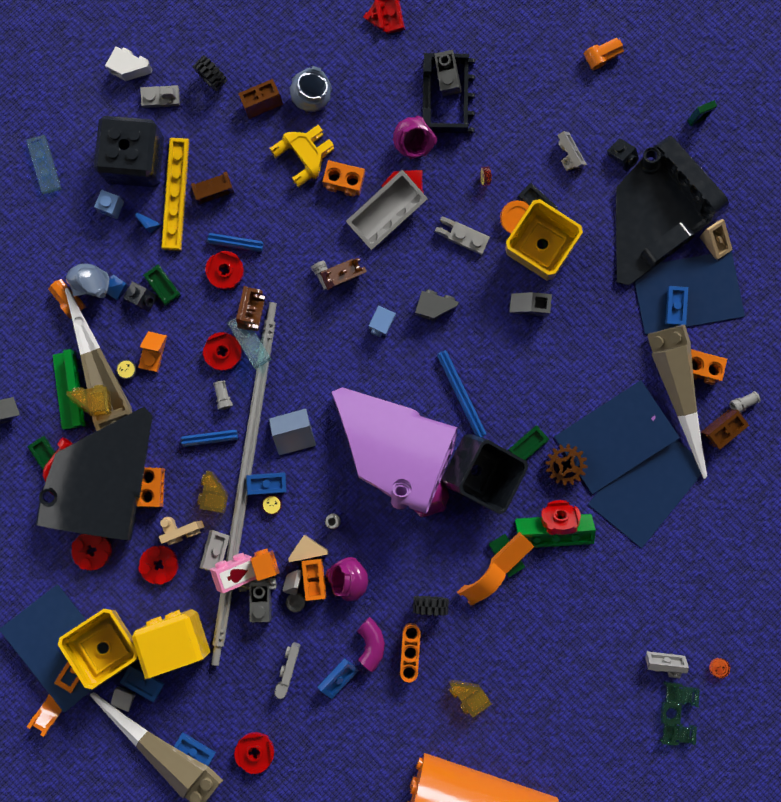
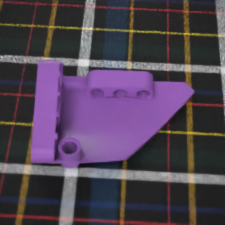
(396, 447)

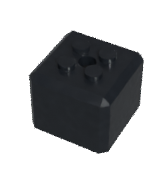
(140, 162)
(497, 473)

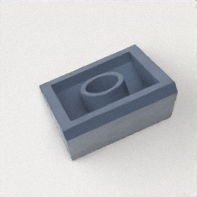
(292, 432)

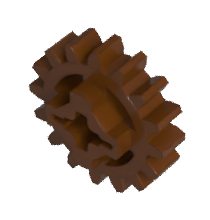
(560, 475)

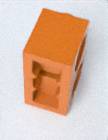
(345, 173)
(703, 362)
(156, 487)
(264, 564)
(313, 579)

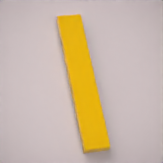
(175, 194)

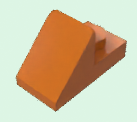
(152, 351)

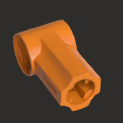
(599, 55)
(58, 291)

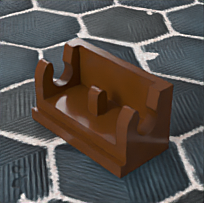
(260, 98)
(212, 188)
(342, 273)
(250, 309)
(725, 428)

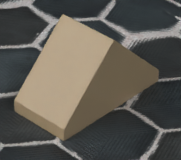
(717, 239)
(307, 549)

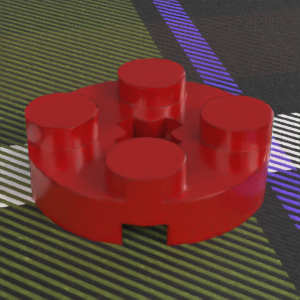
(220, 260)
(213, 346)
(564, 526)
(85, 560)
(148, 569)
(247, 761)

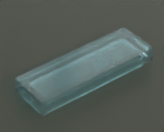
(43, 164)
(250, 344)

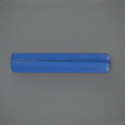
(235, 242)
(208, 438)

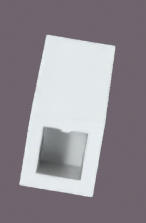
(126, 65)

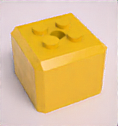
(544, 223)
(170, 642)
(82, 652)

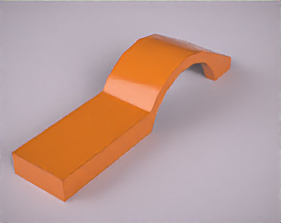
(497, 570)
(50, 709)

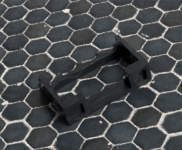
(429, 58)

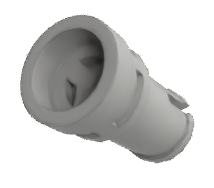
(317, 268)
(222, 395)
(742, 403)
(332, 521)

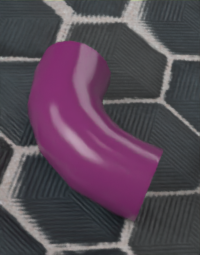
(373, 644)

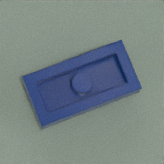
(676, 305)
(266, 483)
(338, 678)
(135, 680)
(194, 749)

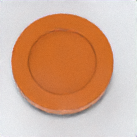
(512, 214)

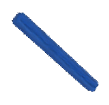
(461, 394)

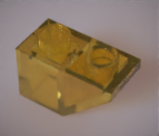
(93, 400)
(214, 494)
(471, 695)

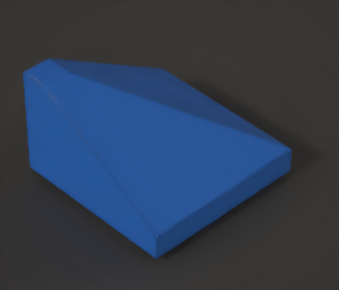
(149, 224)
(116, 287)

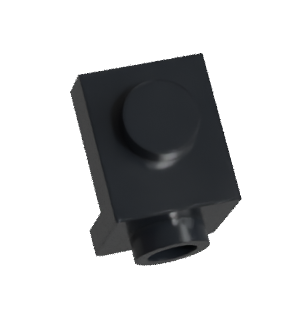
(623, 153)
(140, 296)

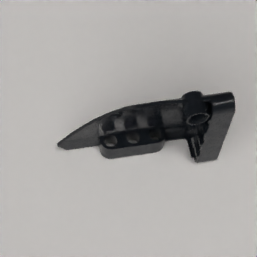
(661, 208)
(99, 480)

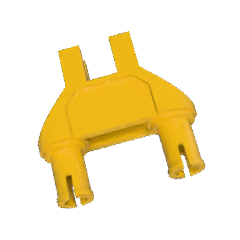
(305, 149)

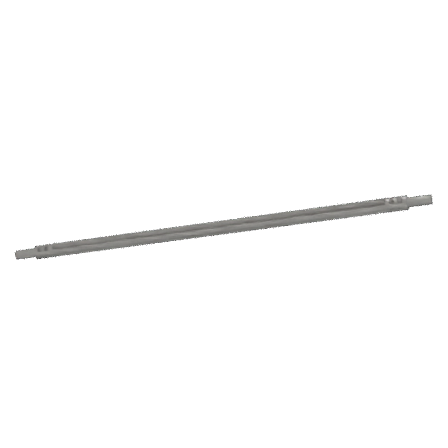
(246, 469)

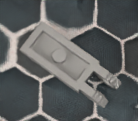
(463, 236)
(287, 671)

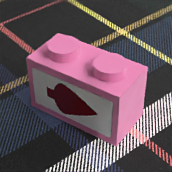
(233, 573)

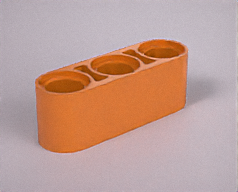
(412, 662)

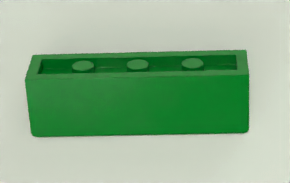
(66, 379)
(537, 534)

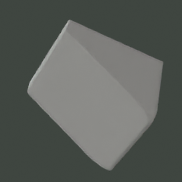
(292, 582)
(122, 698)

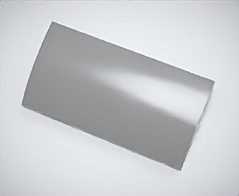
(386, 209)

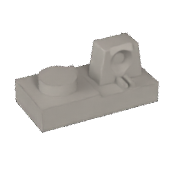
(160, 96)
(574, 158)
(214, 549)
(669, 663)

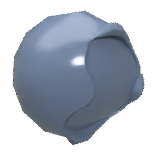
(310, 89)
(88, 280)

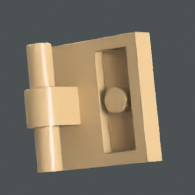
(174, 534)

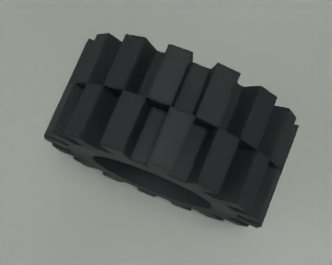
(210, 73)
(430, 605)

